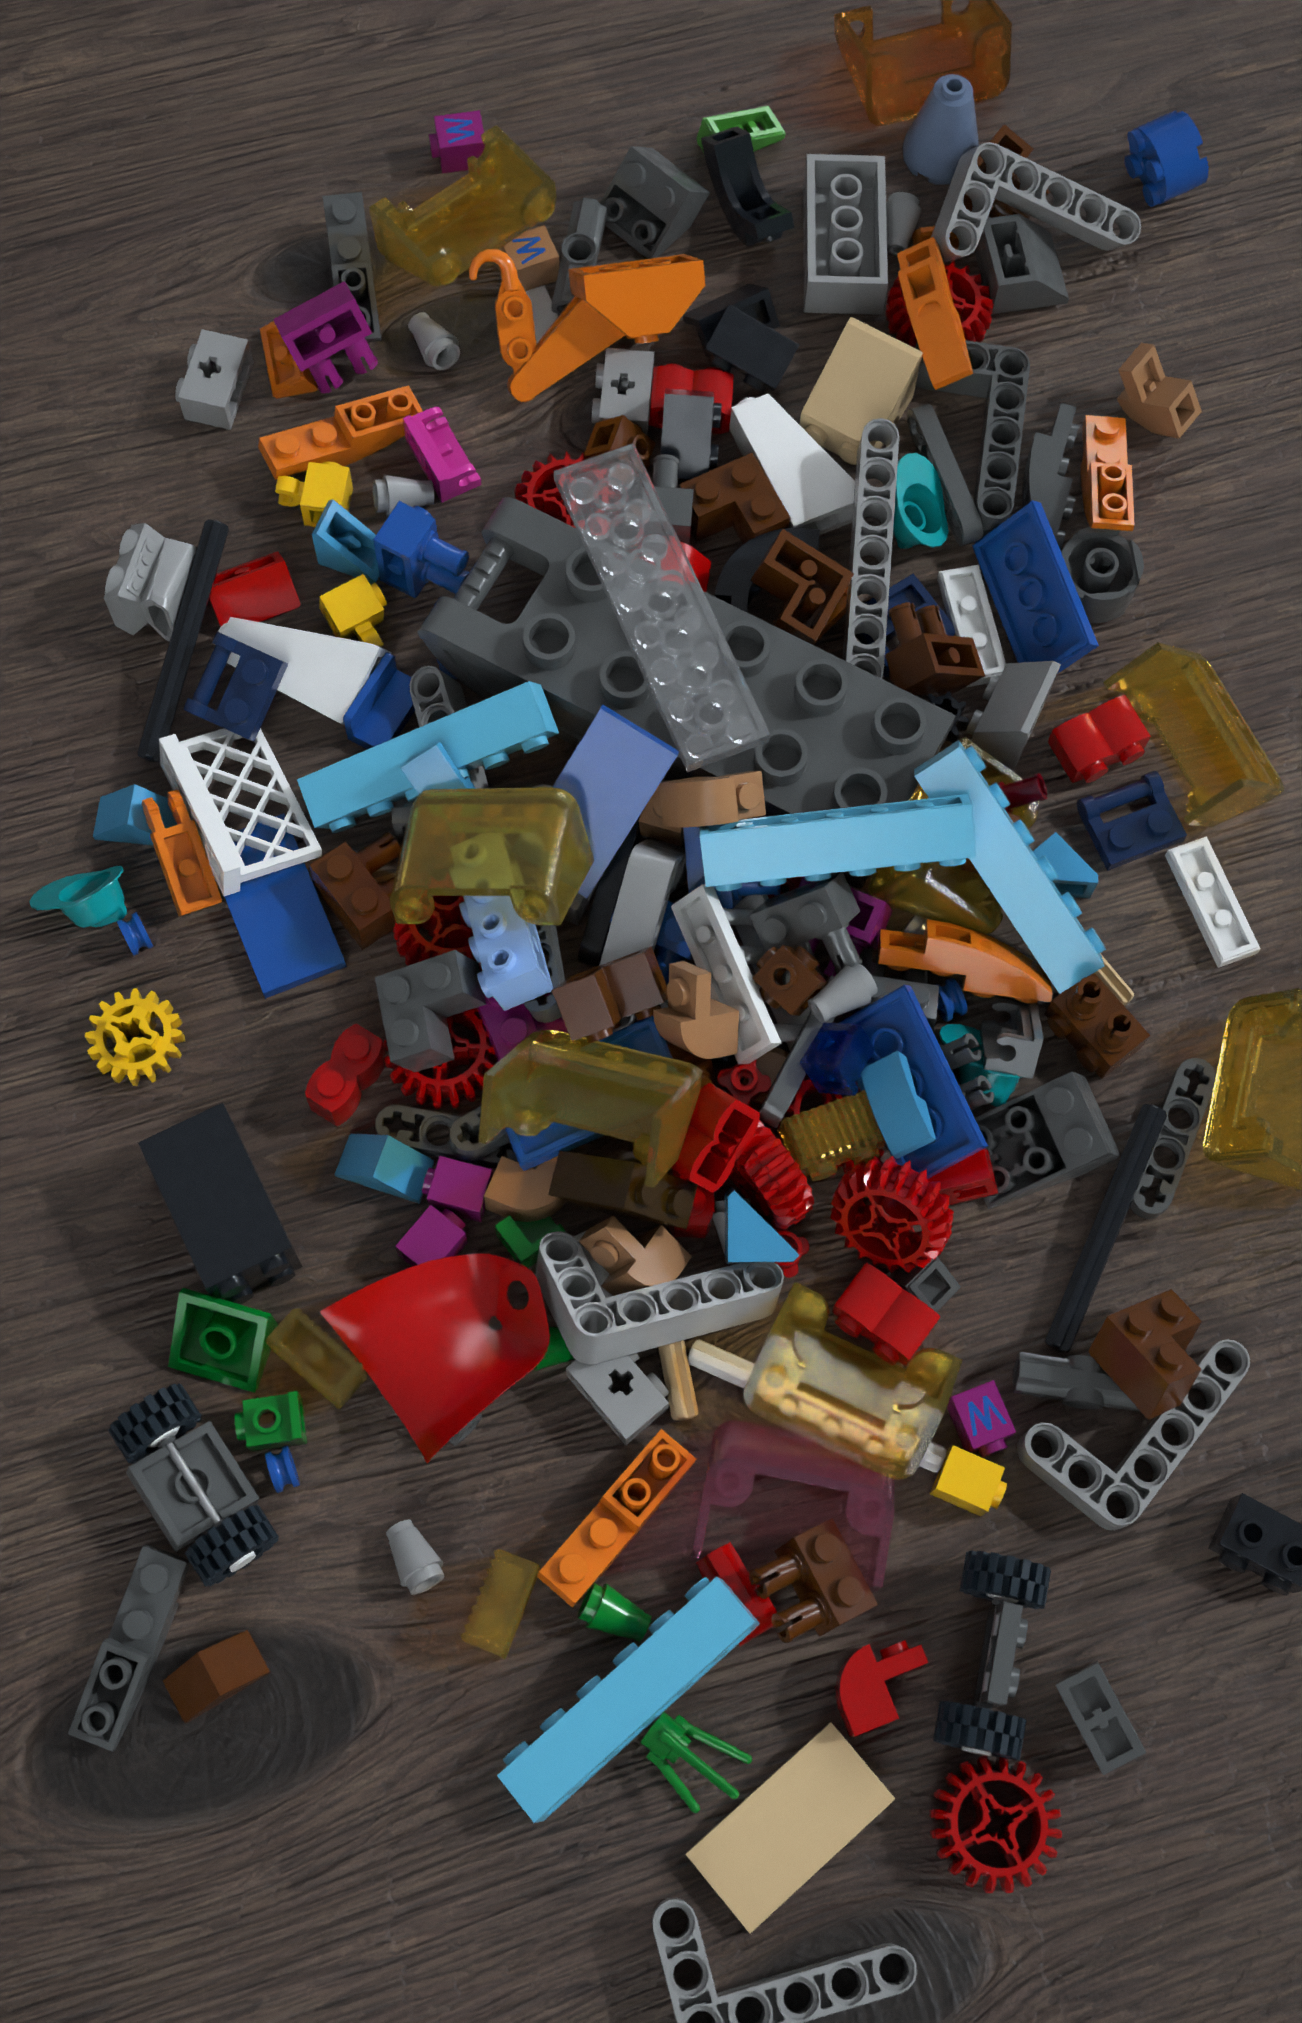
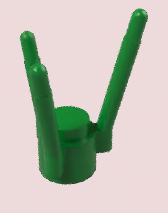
(668, 1741)

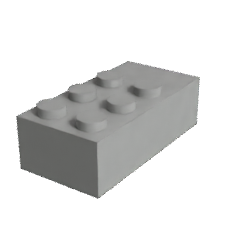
(844, 234)

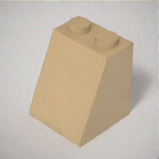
(861, 382)

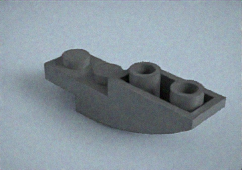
(351, 253)
(1046, 471)
(131, 1648)

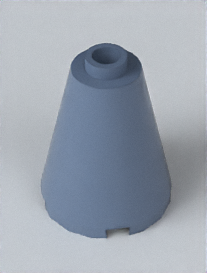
(942, 130)

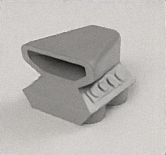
(148, 580)

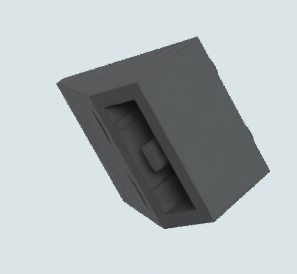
(1045, 1138)

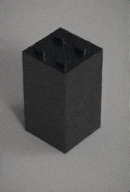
(220, 1206)

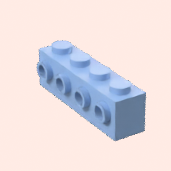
(507, 951)

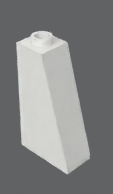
(799, 469)
(321, 668)

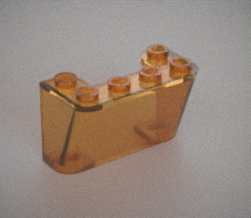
(901, 69)

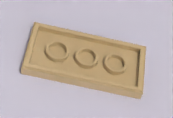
(790, 1827)

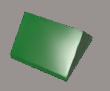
(220, 1340)

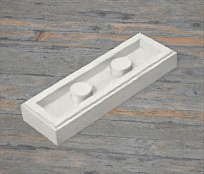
(972, 616)
(1212, 902)

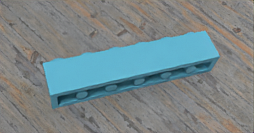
(470, 736)
(838, 841)
(1013, 871)
(627, 1699)

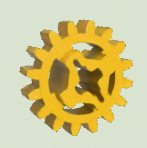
(127, 1019)

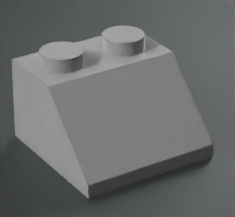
(1012, 709)

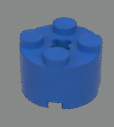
(1166, 157)

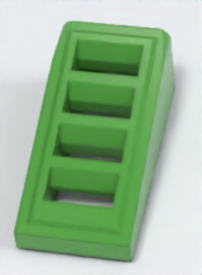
(745, 119)

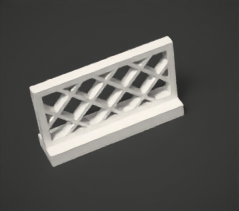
(217, 839)

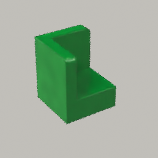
(524, 1238)

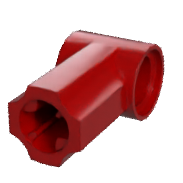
(727, 1565)

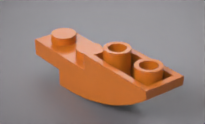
(933, 313)
(348, 436)
(1106, 474)
(983, 961)
(616, 1518)

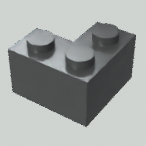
(417, 1007)

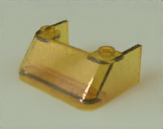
(1202, 732)
(595, 1090)

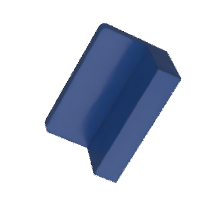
(380, 706)

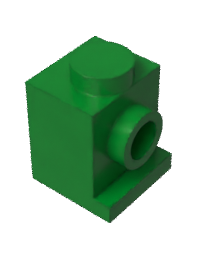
(287, 1430)

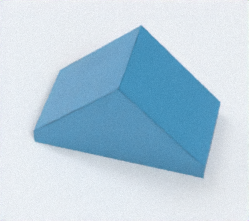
(345, 543)
(123, 819)
(1072, 870)
(384, 1165)
(751, 1236)

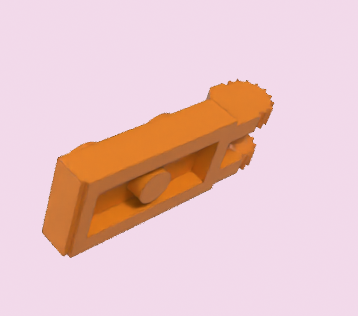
(182, 857)

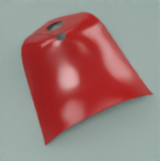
(432, 1342)

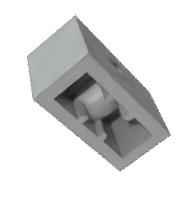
(215, 379)
(625, 386)
(623, 1413)

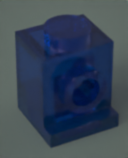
(837, 1058)

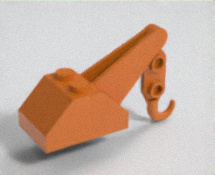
(608, 303)

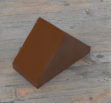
(215, 1675)

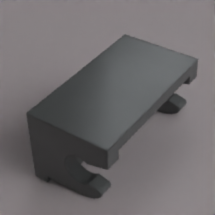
(1015, 1044)
(1100, 1718)

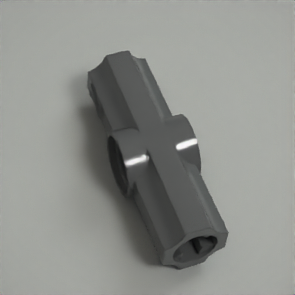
(582, 241)
(1074, 1380)

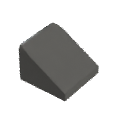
(930, 1284)

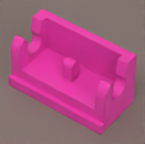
(440, 454)

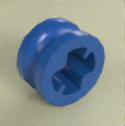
(135, 934)
(951, 1000)
(282, 1469)

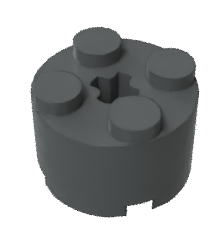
(1103, 571)

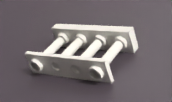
(716, 949)

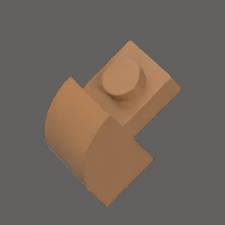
(1154, 400)
(712, 799)
(694, 1018)
(522, 1192)
(634, 1261)

